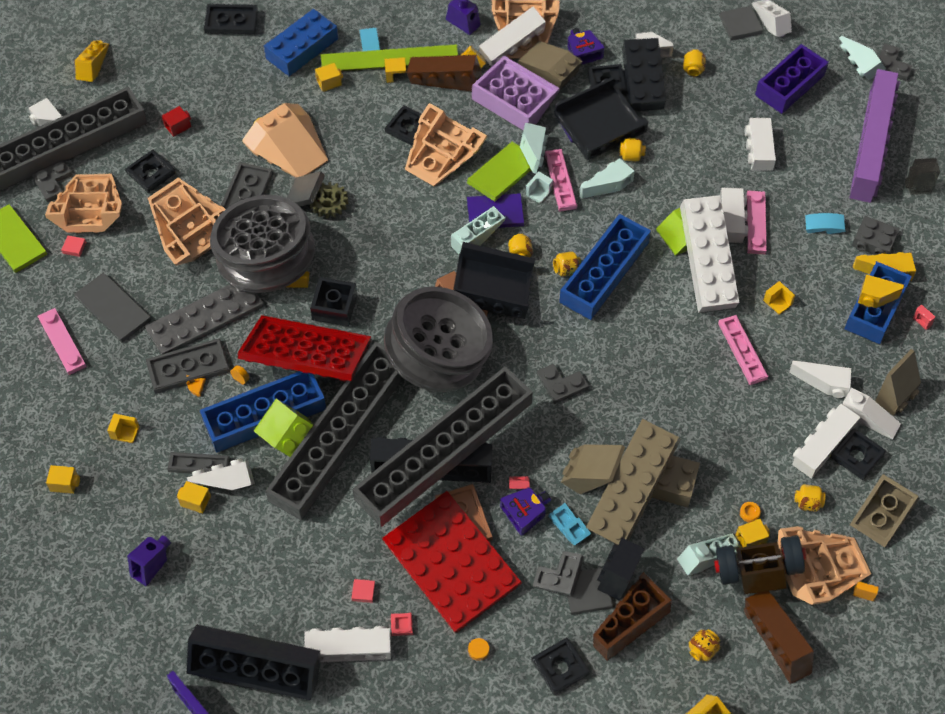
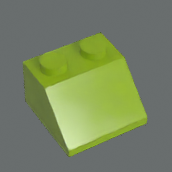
(673, 232)
(283, 427)

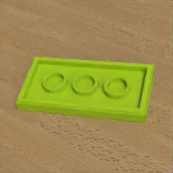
(500, 172)
(17, 242)

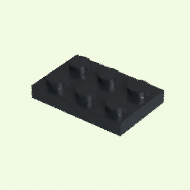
(230, 19)

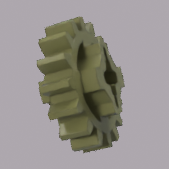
(328, 199)

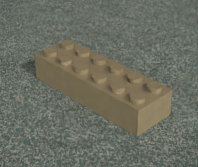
(633, 482)

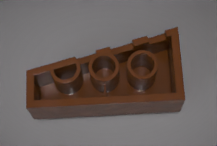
(447, 72)
(633, 616)
(780, 635)

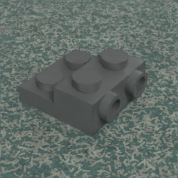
(875, 236)

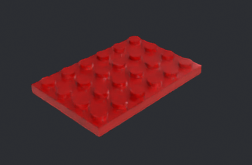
(305, 348)
(451, 561)

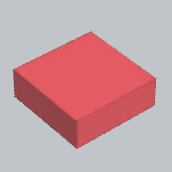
(73, 246)
(924, 317)
(519, 482)
(363, 590)
(401, 624)

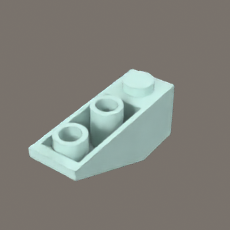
(862, 56)
(533, 144)
(610, 180)
(478, 229)
(702, 555)

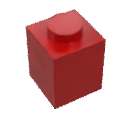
(176, 121)

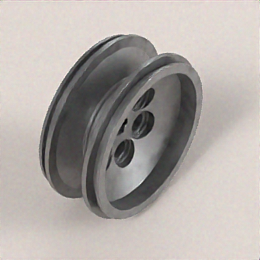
(262, 243)
(438, 339)

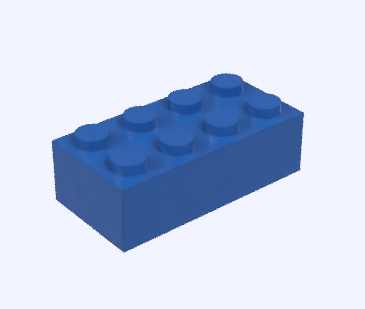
(301, 42)
(872, 321)

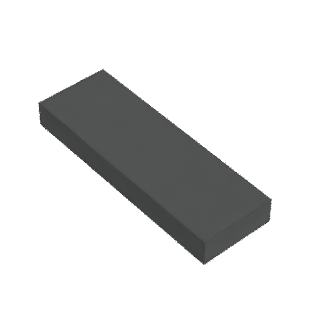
(192, 462)

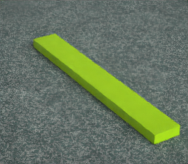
(375, 58)

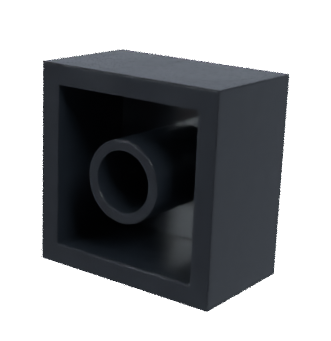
(333, 301)
(619, 568)

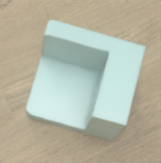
(539, 187)

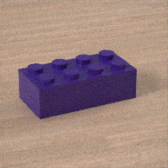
(791, 78)

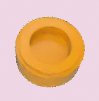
(240, 374)
(750, 511)
(478, 649)

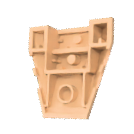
(508, 10)
(287, 140)
(441, 146)
(86, 204)
(184, 220)
(830, 568)

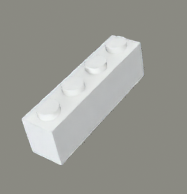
(512, 36)
(825, 440)
(350, 645)

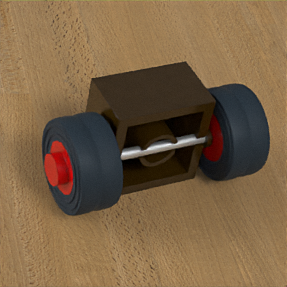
(761, 564)

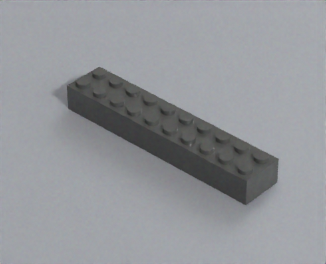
(69, 136)
(334, 434)
(442, 446)

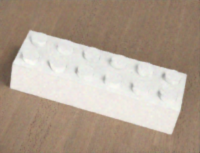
(709, 253)

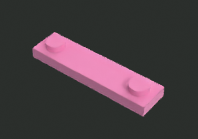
(561, 180)
(756, 222)
(62, 341)
(743, 350)

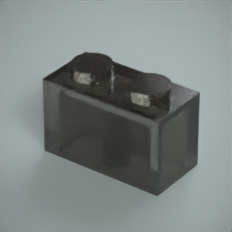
(922, 176)

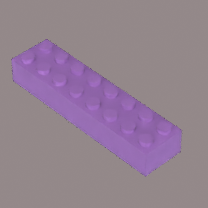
(875, 136)

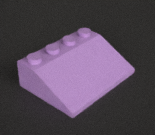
(514, 93)

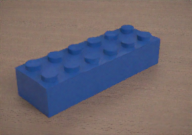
(604, 266)
(237, 417)

